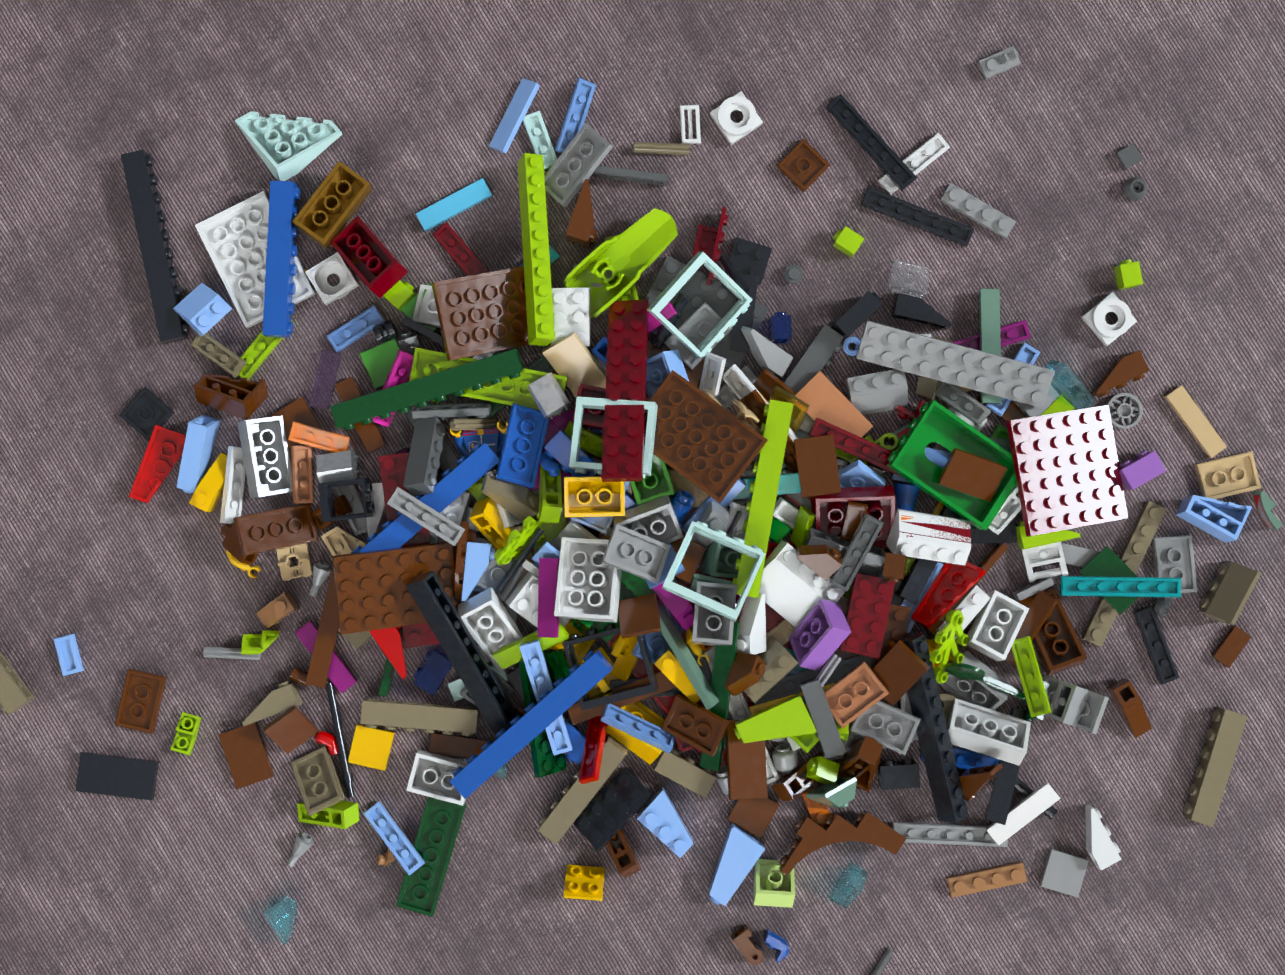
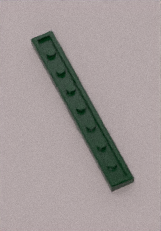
(722, 665)

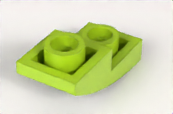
(186, 733)

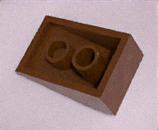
(581, 226)

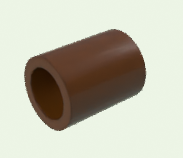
(299, 676)

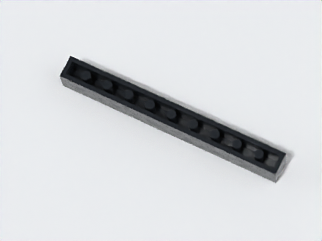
(154, 245)
(462, 650)
(934, 737)

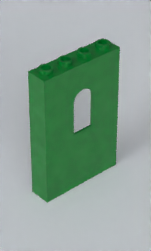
(945, 428)

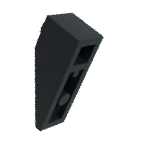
(918, 311)

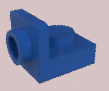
(774, 941)

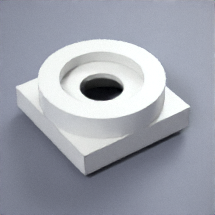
(730, 129)
(319, 274)
(1096, 319)

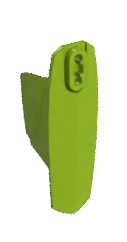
(625, 257)

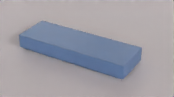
(355, 329)

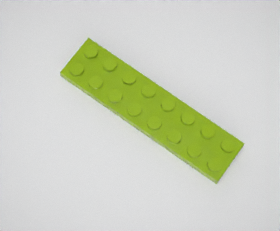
(508, 392)

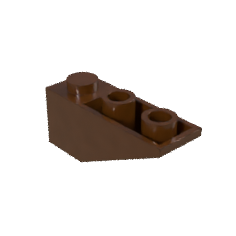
(1124, 369)
(1130, 706)

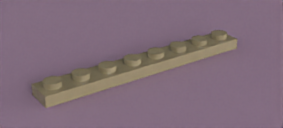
(1132, 556)

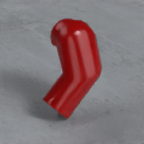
(328, 740)

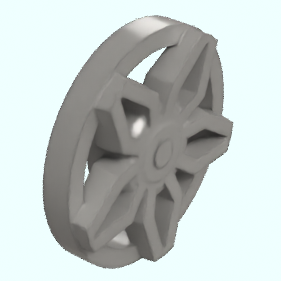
(1125, 410)

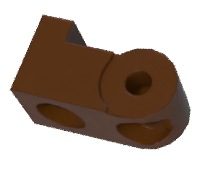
(751, 951)

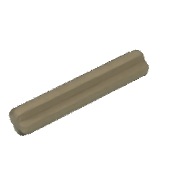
(661, 148)
(473, 424)

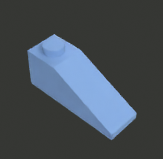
(476, 562)

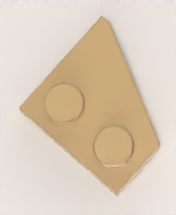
(340, 541)

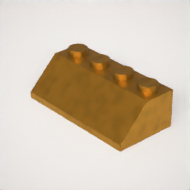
(333, 204)

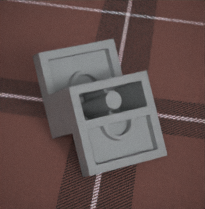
(1075, 705)

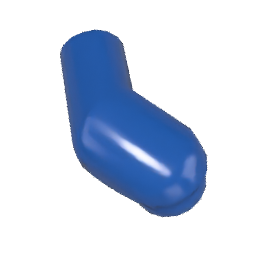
(549, 465)

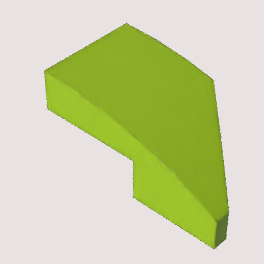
(258, 643)

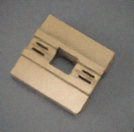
(304, 566)

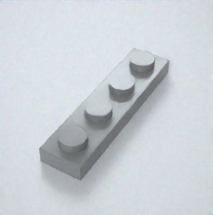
(977, 210)
(426, 516)

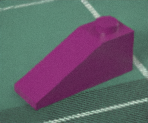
(677, 607)

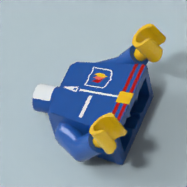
(492, 437)

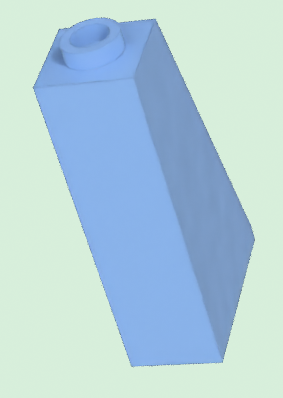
(197, 451)
(735, 862)

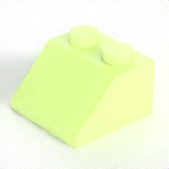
(772, 885)

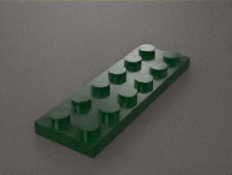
(542, 755)
(435, 846)

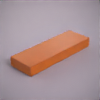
(318, 437)

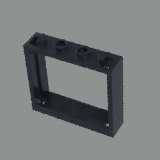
(622, 694)

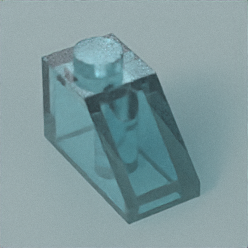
(849, 885)
(282, 918)

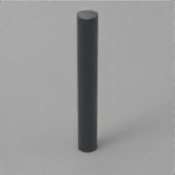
(733, 273)

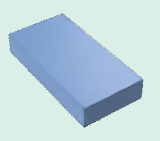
(68, 654)

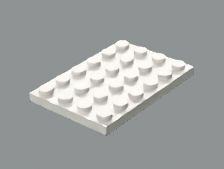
(239, 251)

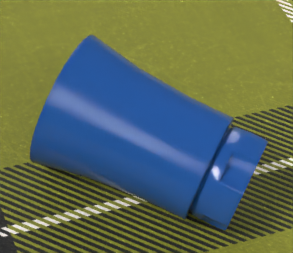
(905, 496)
(682, 504)

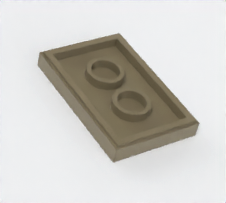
(317, 780)

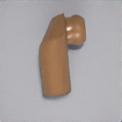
(385, 858)

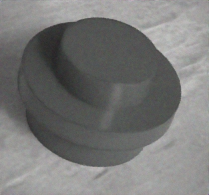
(793, 274)

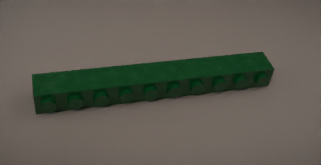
(426, 389)

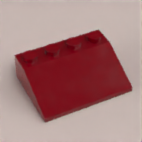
(831, 509)

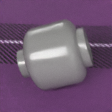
(784, 758)

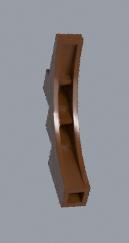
(837, 829)

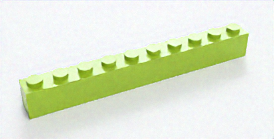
(535, 250)
(764, 491)

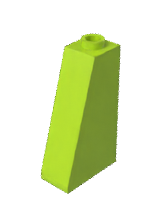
(778, 721)

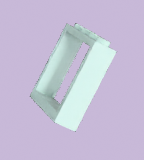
(677, 283)
(599, 403)
(720, 537)

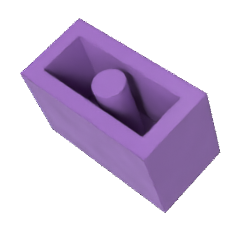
(1141, 469)

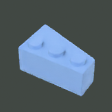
(1215, 517)
(665, 823)

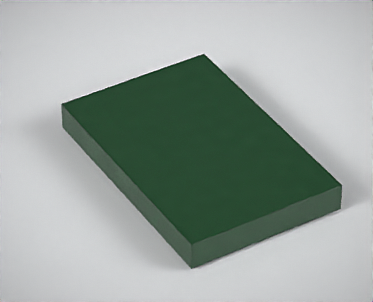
(1108, 564)

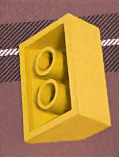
(593, 497)
(639, 747)

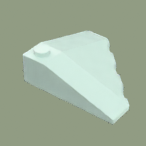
(287, 144)

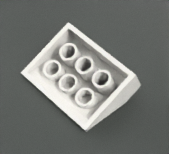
(585, 584)
(792, 586)

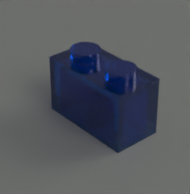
(780, 328)
(434, 671)

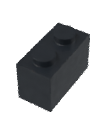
(898, 774)

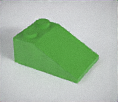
(656, 485)

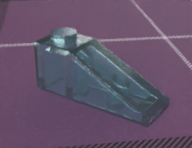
(1069, 386)

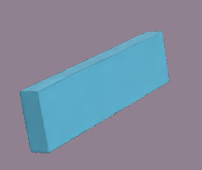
(454, 204)

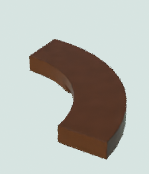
(460, 561)

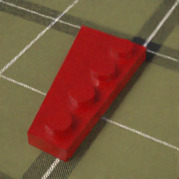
(159, 459)
(945, 591)

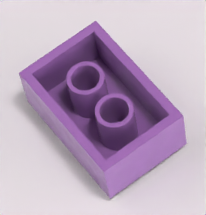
(819, 634)

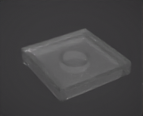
(909, 278)

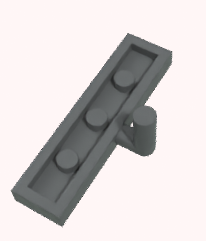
(455, 409)

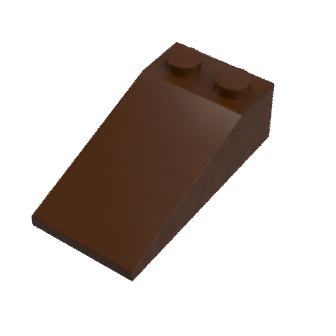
(1056, 640)

